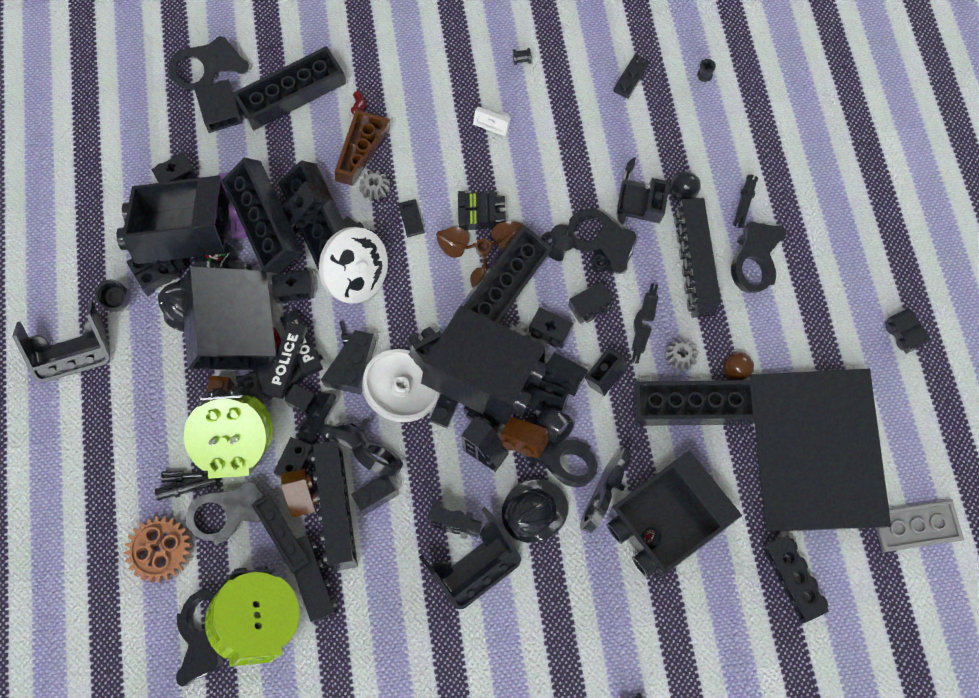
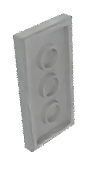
(920, 527)

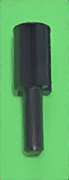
(179, 476)

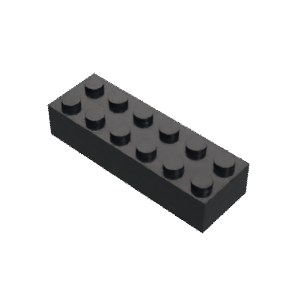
(289, 87)
(262, 216)
(327, 220)
(697, 258)
(507, 275)
(694, 403)
(334, 505)

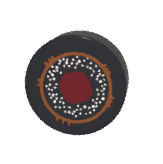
(651, 537)

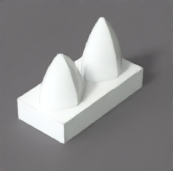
(492, 121)

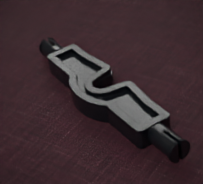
(641, 331)

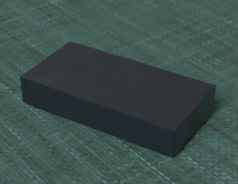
(411, 218)

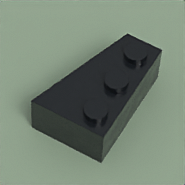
(349, 365)
(483, 444)

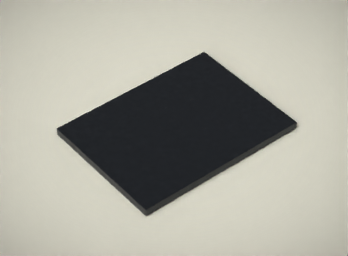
(819, 451)

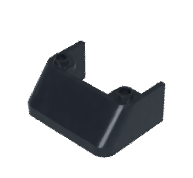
(67, 357)
(478, 569)

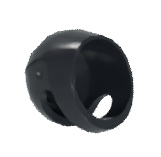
(684, 186)
(112, 295)
(554, 420)

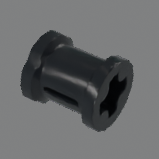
(521, 56)
(706, 70)

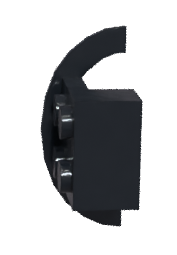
(640, 199)

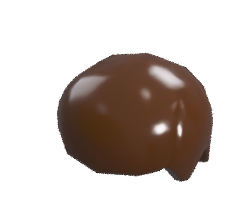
(738, 366)

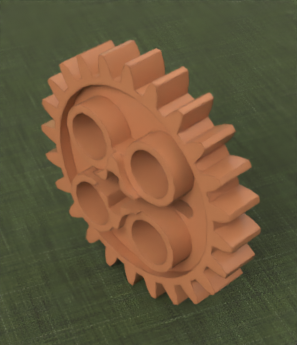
(142, 541)

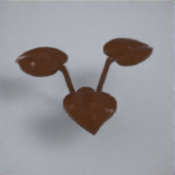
(455, 239)

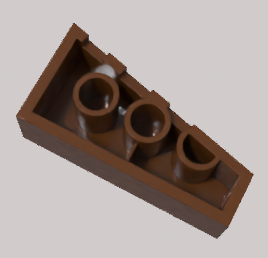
(360, 144)

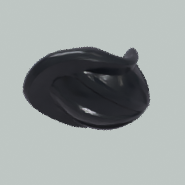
(171, 305)
(534, 510)

